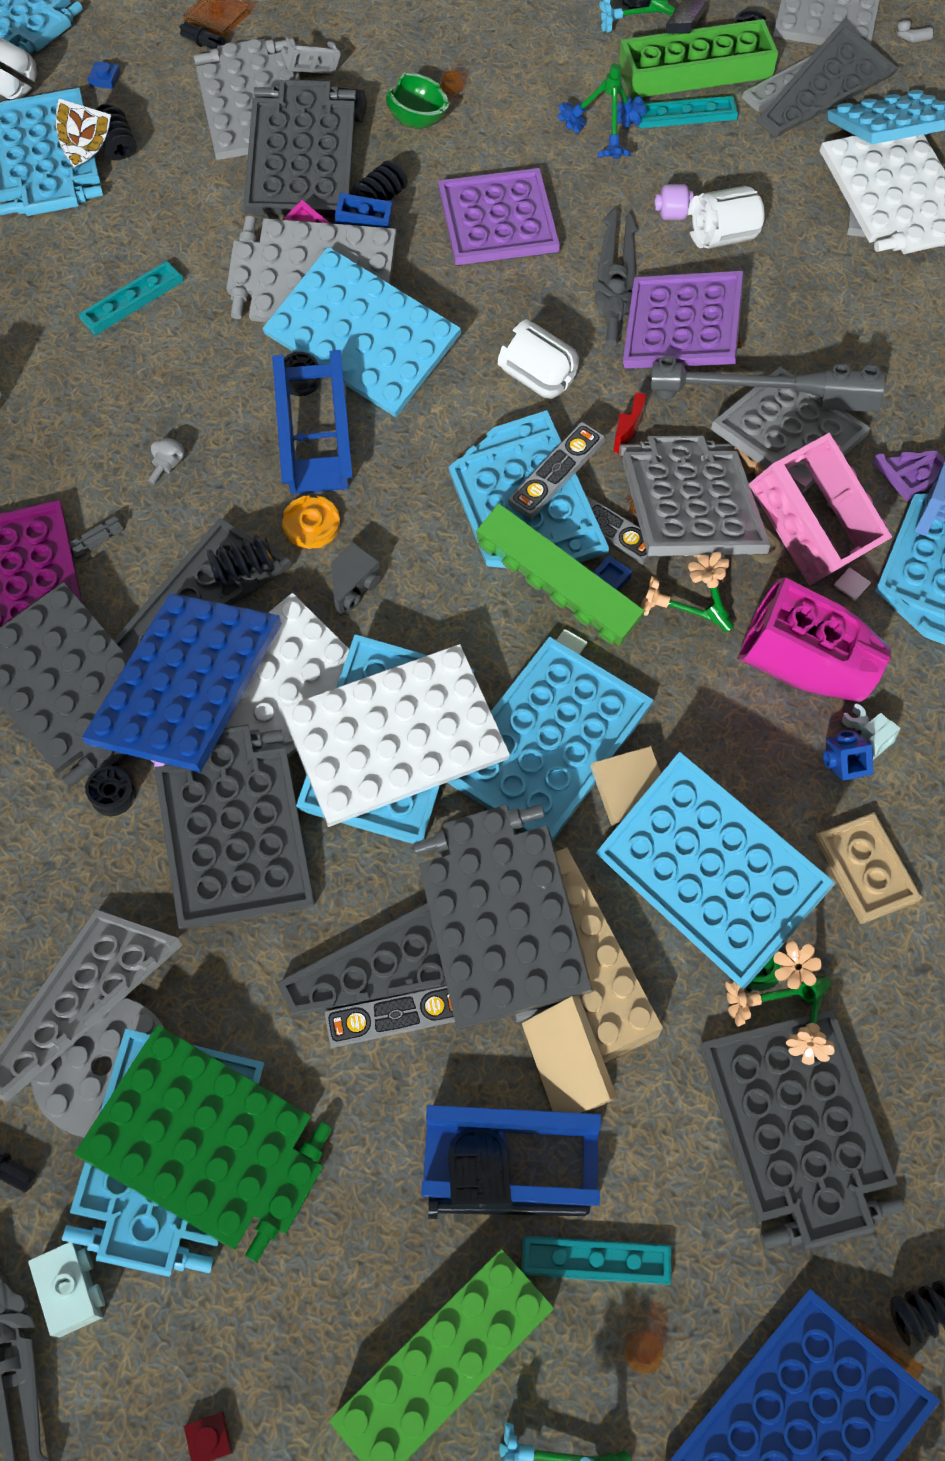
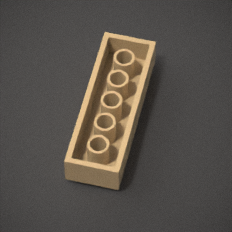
(617, 1006)

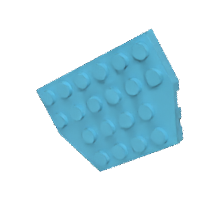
(502, 464)
(916, 574)

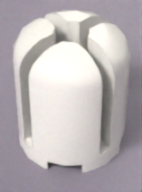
(21, 63)
(726, 217)
(539, 360)

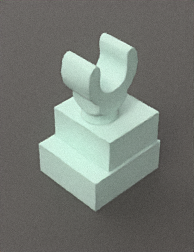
(879, 731)

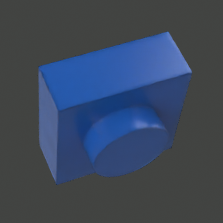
(104, 75)
(613, 572)

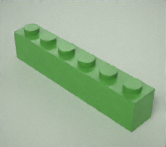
(559, 575)

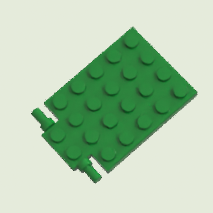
(205, 1144)

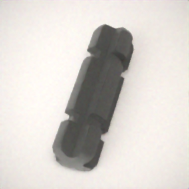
(95, 536)

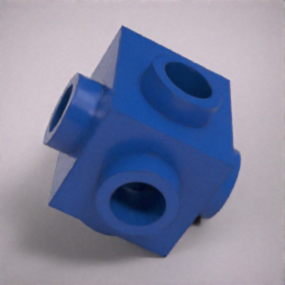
(848, 755)

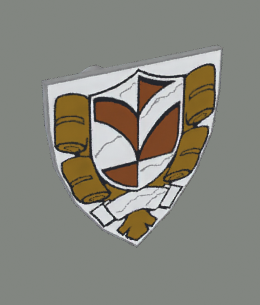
(80, 130)

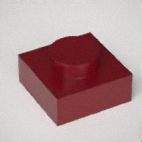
(208, 1438)

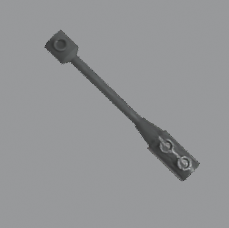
(837, 387)

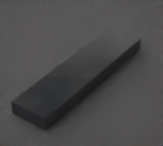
(686, 16)

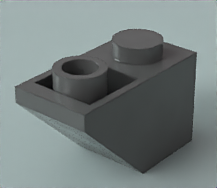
(352, 576)

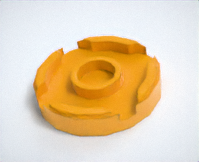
(317, 527)

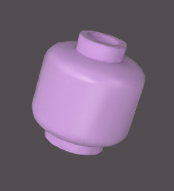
(673, 201)

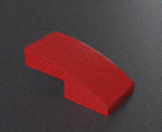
(628, 423)

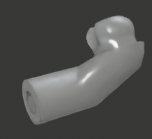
(912, 35)

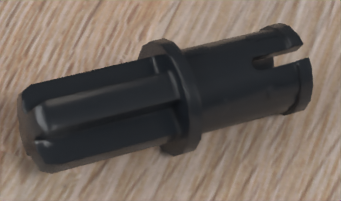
(201, 35)
(16, 1174)

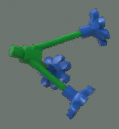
(622, 112)

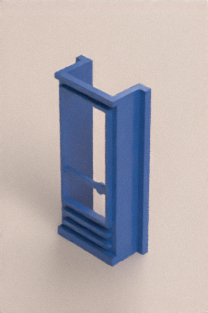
(314, 473)
(448, 1121)

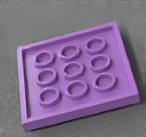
(498, 216)
(684, 318)

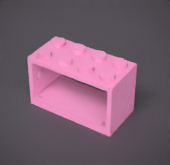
(797, 522)

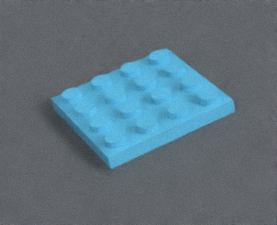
(891, 118)

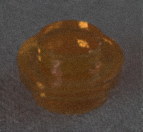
(451, 82)
(643, 1352)

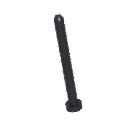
(443, 1206)

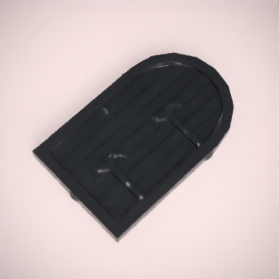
(479, 1171)

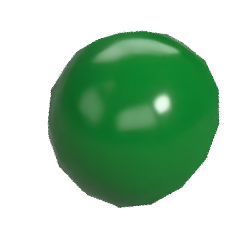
(417, 101)

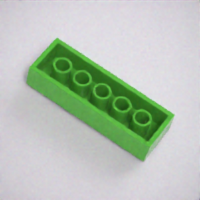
(697, 59)
(442, 1364)

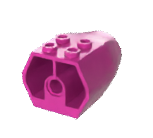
(814, 644)

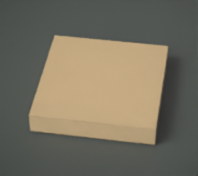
(624, 781)

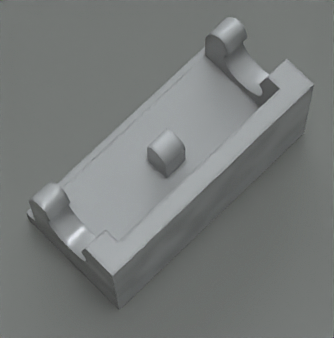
(310, 59)

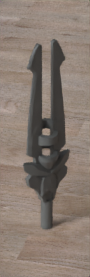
(614, 294)
(17, 1358)

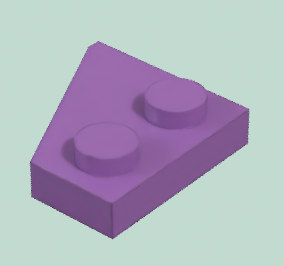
(910, 472)

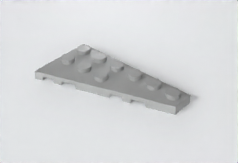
(88, 981)

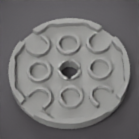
(68, 1087)

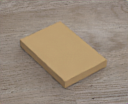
(867, 867)
(569, 1058)

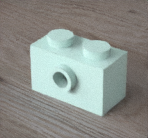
(67, 1289)

